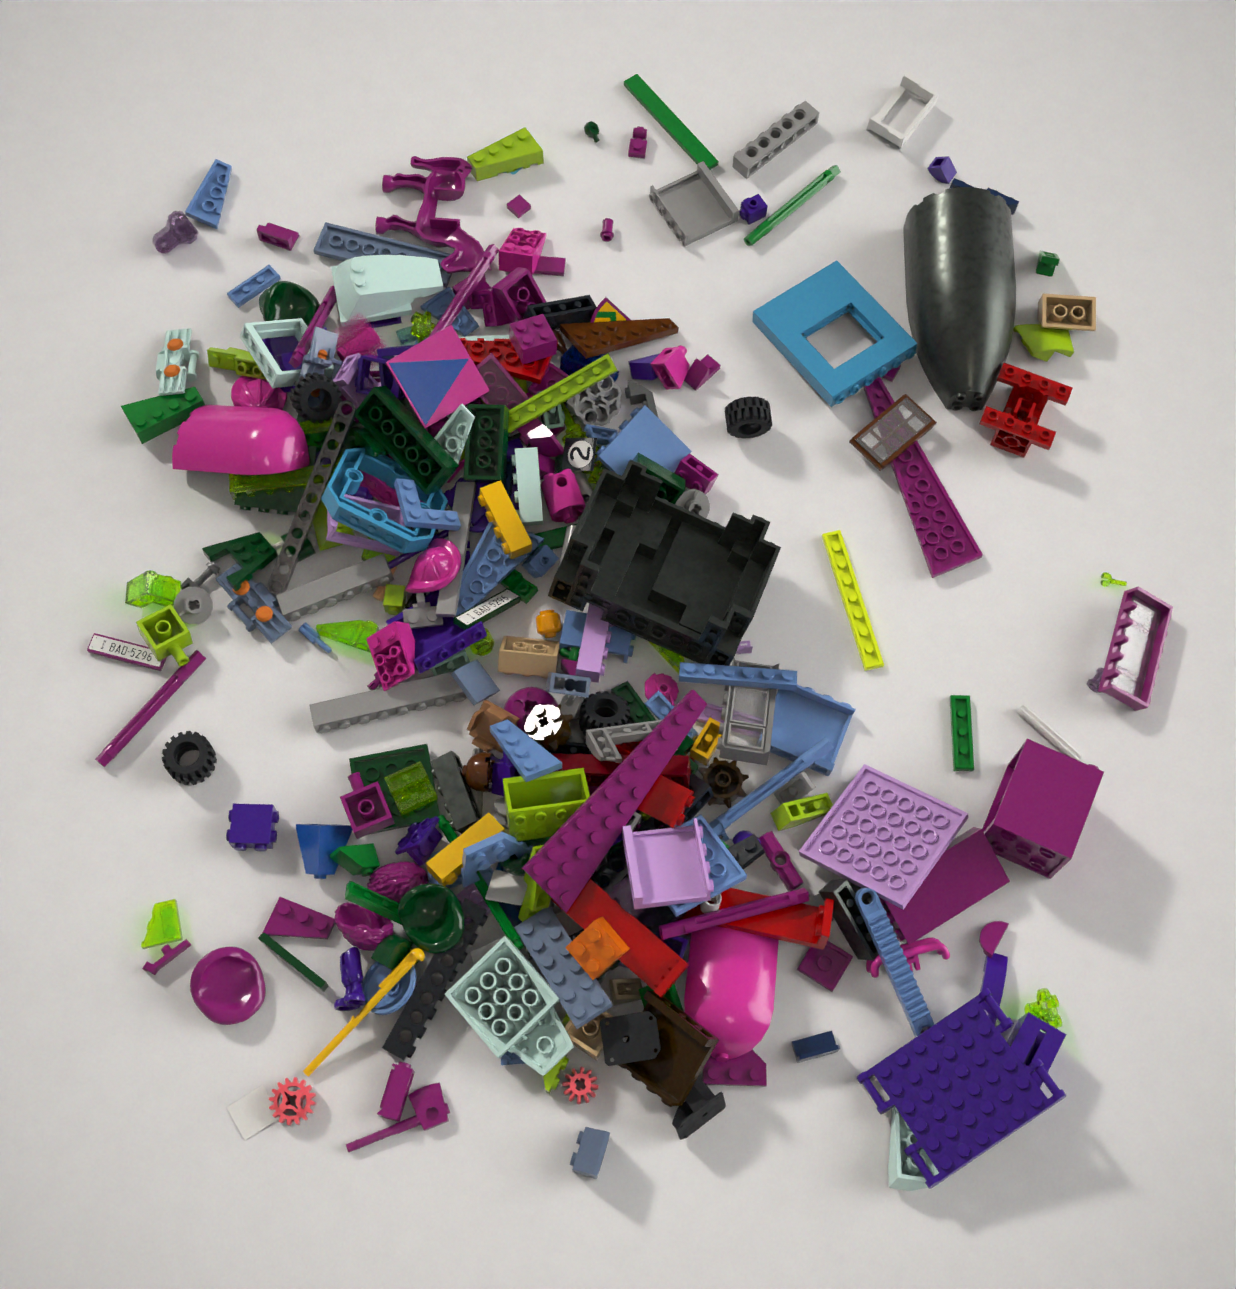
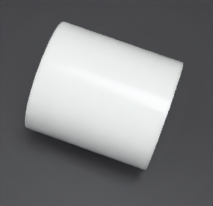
(707, 907)

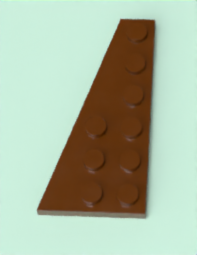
(604, 337)

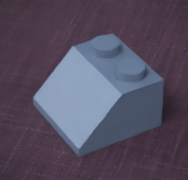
(590, 1152)

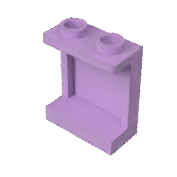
(346, 379)

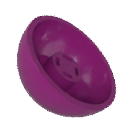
(526, 698)

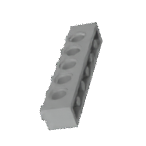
(775, 139)

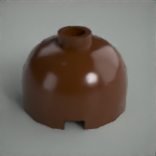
(479, 771)

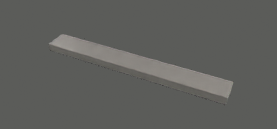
(463, 505)

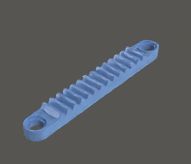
(894, 961)

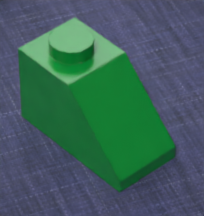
(357, 858)

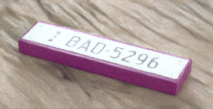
(124, 651)

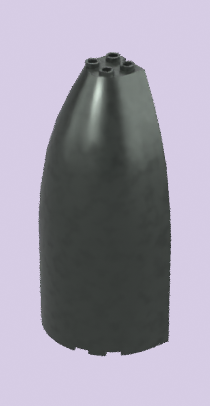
(960, 291)

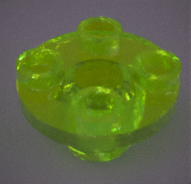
(1045, 1008)

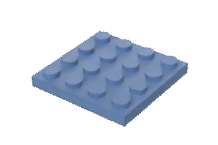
(723, 866)

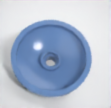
(396, 996)

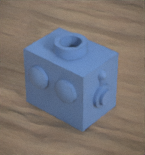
(540, 561)

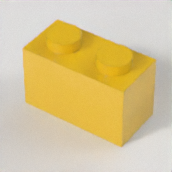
(706, 742)

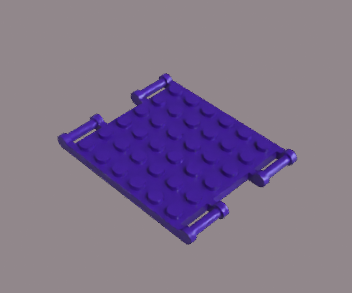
(960, 1088)

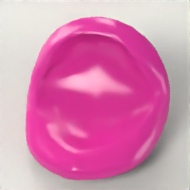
(434, 567)

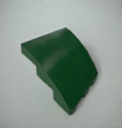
(365, 439)

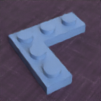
(422, 518)

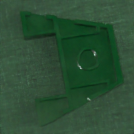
(249, 552)

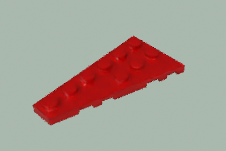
(508, 358)

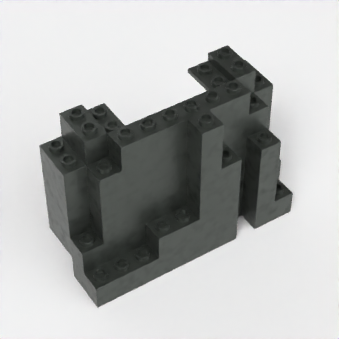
(665, 568)

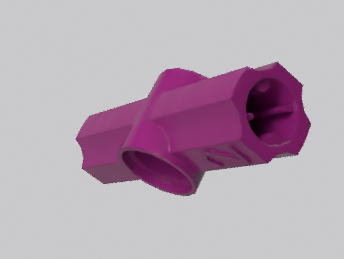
(786, 872)

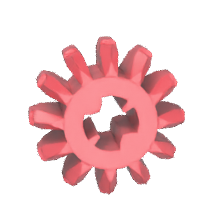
(573, 1087)

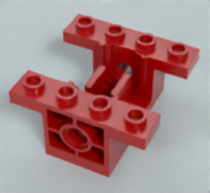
(1026, 402)

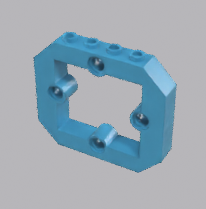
(375, 522)

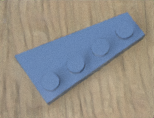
(210, 196)

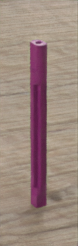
(466, 289)
(317, 321)
(150, 709)
(733, 913)

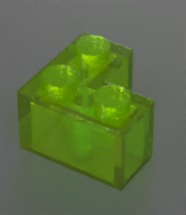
(152, 588)

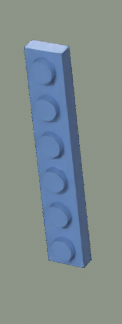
(738, 676)

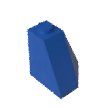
(317, 844)

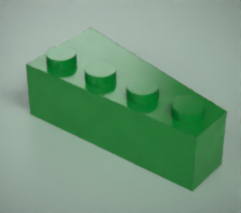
(161, 413)

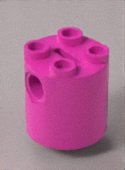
(563, 496)

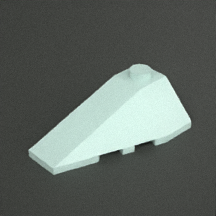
(455, 432)
(901, 1168)

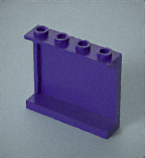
(440, 642)

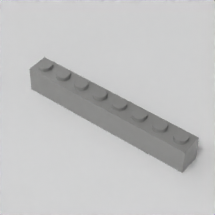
(381, 704)

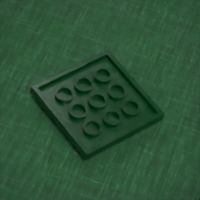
(380, 765)

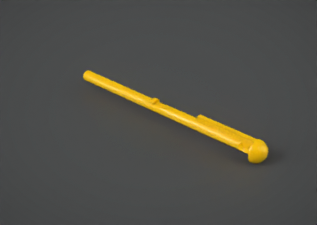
(386, 985)

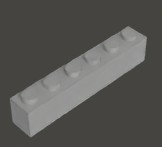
(335, 588)

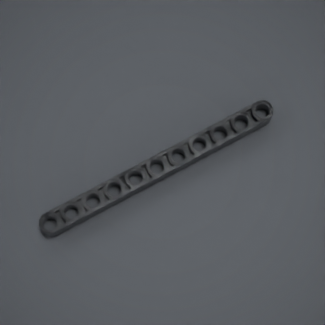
(311, 488)

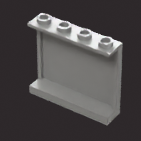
(695, 205)

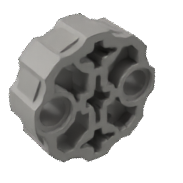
(598, 411)

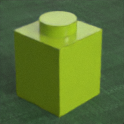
(394, 599)

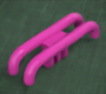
(911, 952)

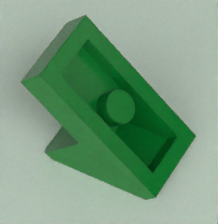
(1046, 263)

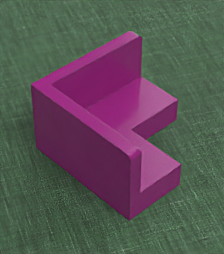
(492, 309)

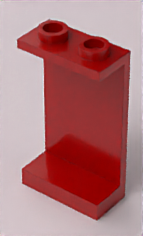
(667, 801)

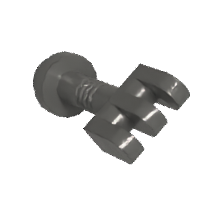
(212, 568)

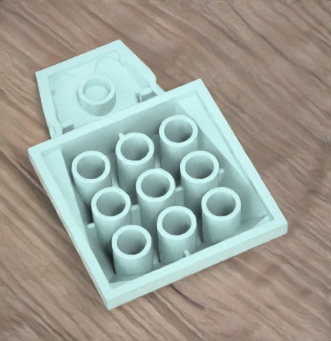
(383, 285)
(512, 1008)

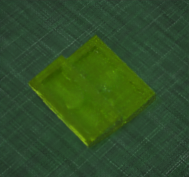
(411, 788)

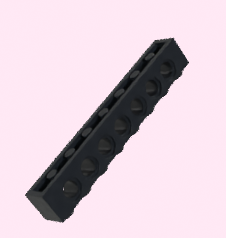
(608, 873)
(393, 1043)

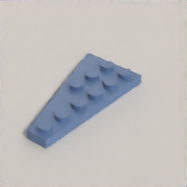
(488, 568)

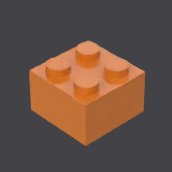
(597, 948)

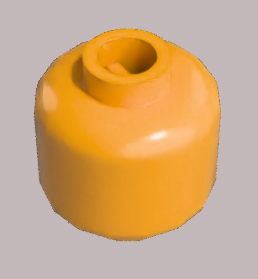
(548, 623)

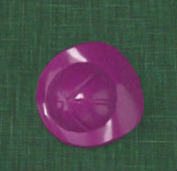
(228, 985)

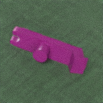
(169, 955)

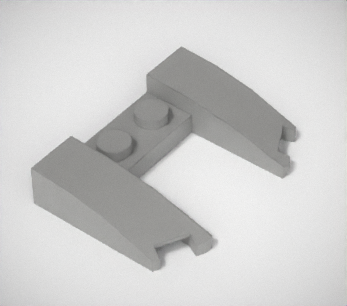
(603, 740)

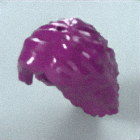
(397, 879)
(362, 926)

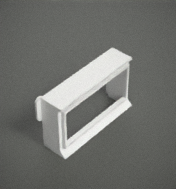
(912, 86)

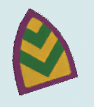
(608, 312)

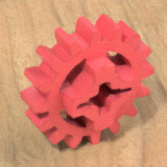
(299, 1096)

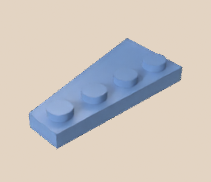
(524, 753)

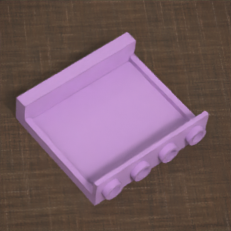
(667, 866)

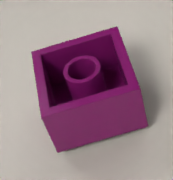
(533, 339)

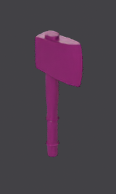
(429, 1111)

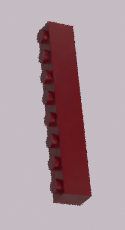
(597, 771)

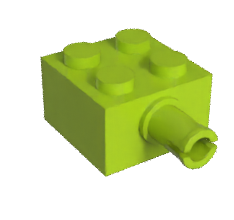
(165, 634)

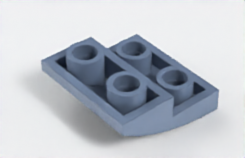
(475, 682)

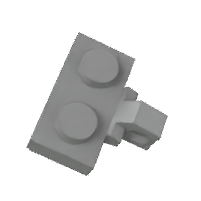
(422, 614)

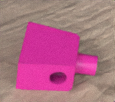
(671, 367)

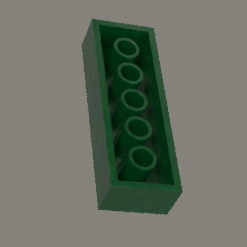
(405, 439)

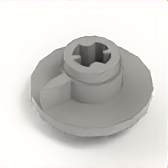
(695, 502)
(193, 605)

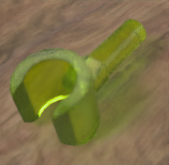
(1110, 580)

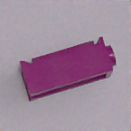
(396, 1091)

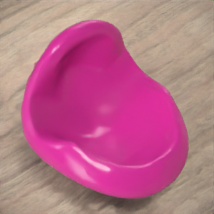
(257, 393)

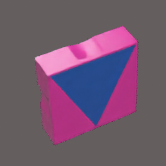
(437, 376)

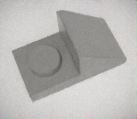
(795, 789)

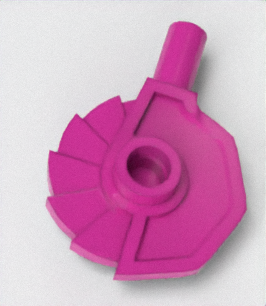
(664, 684)

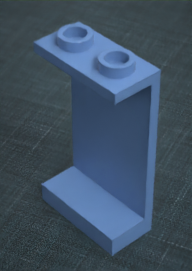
(573, 633)

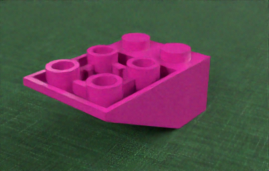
(521, 250)
(393, 653)

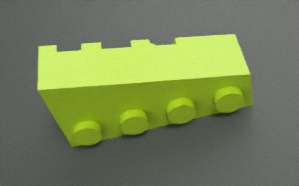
(505, 155)

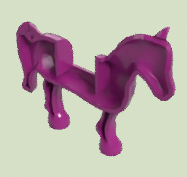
(445, 184)

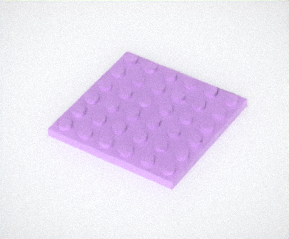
(884, 835)

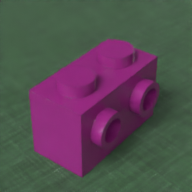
(696, 474)

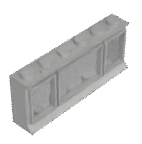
(747, 721)

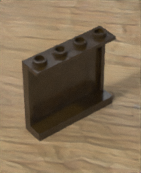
(682, 1053)

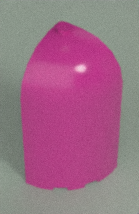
(240, 441)
(731, 987)

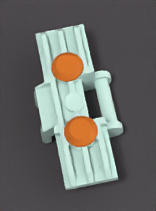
(169, 362)

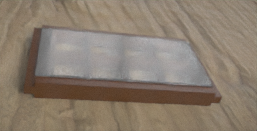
(892, 432)

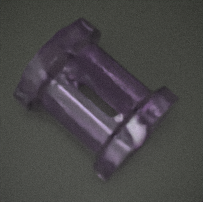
(1095, 681)

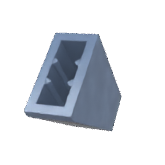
(568, 684)

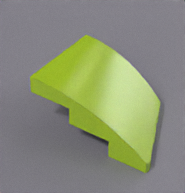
(1045, 341)

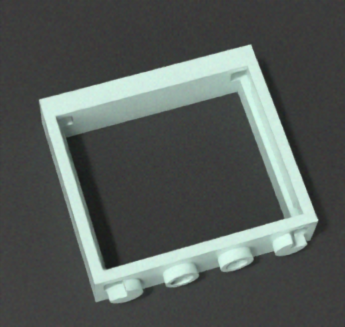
(252, 338)

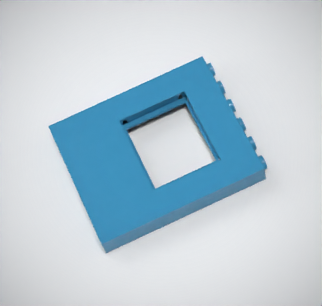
(816, 304)

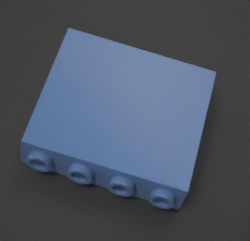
(645, 435)
(804, 720)

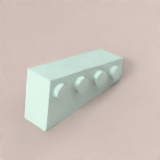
(528, 485)

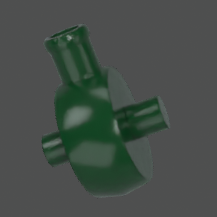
(591, 129)

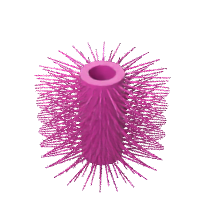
(363, 342)

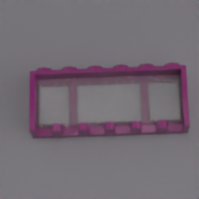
(1136, 648)

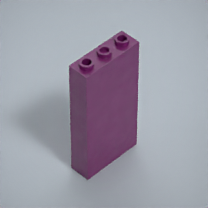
(956, 882)

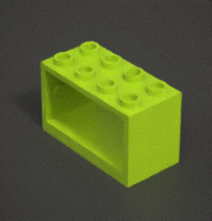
(543, 804)

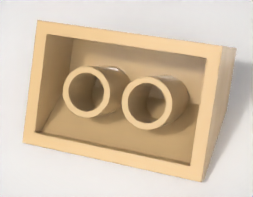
(1067, 312)
(528, 656)

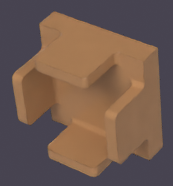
(482, 720)

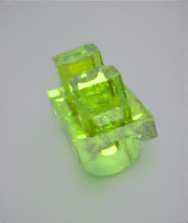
(422, 325)

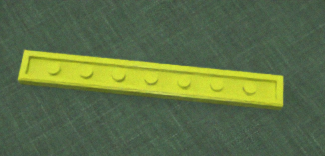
(852, 600)

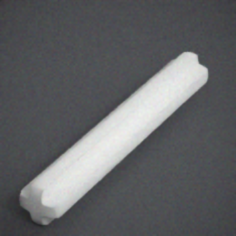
(1051, 735)

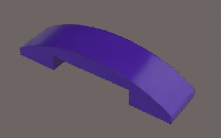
(994, 979)

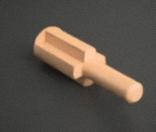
(380, 590)

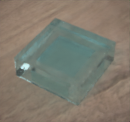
(405, 336)

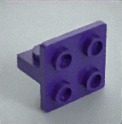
(420, 840)

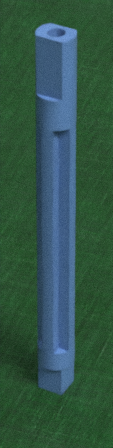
(770, 786)

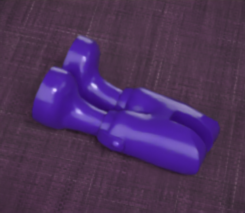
(352, 980)

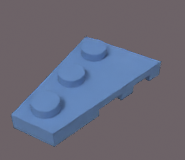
(463, 323)

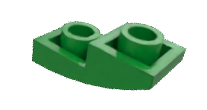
(520, 586)

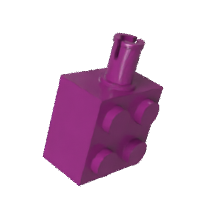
(366, 807)

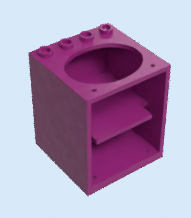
(1041, 808)

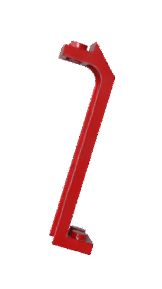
(794, 924)
(647, 956)

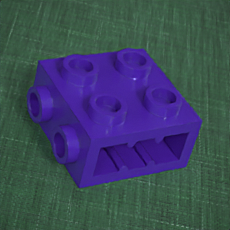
(252, 826)

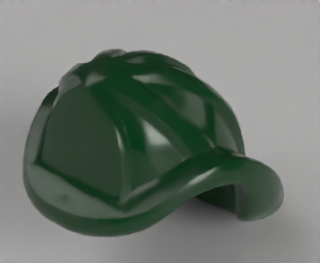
(288, 301)
(432, 917)

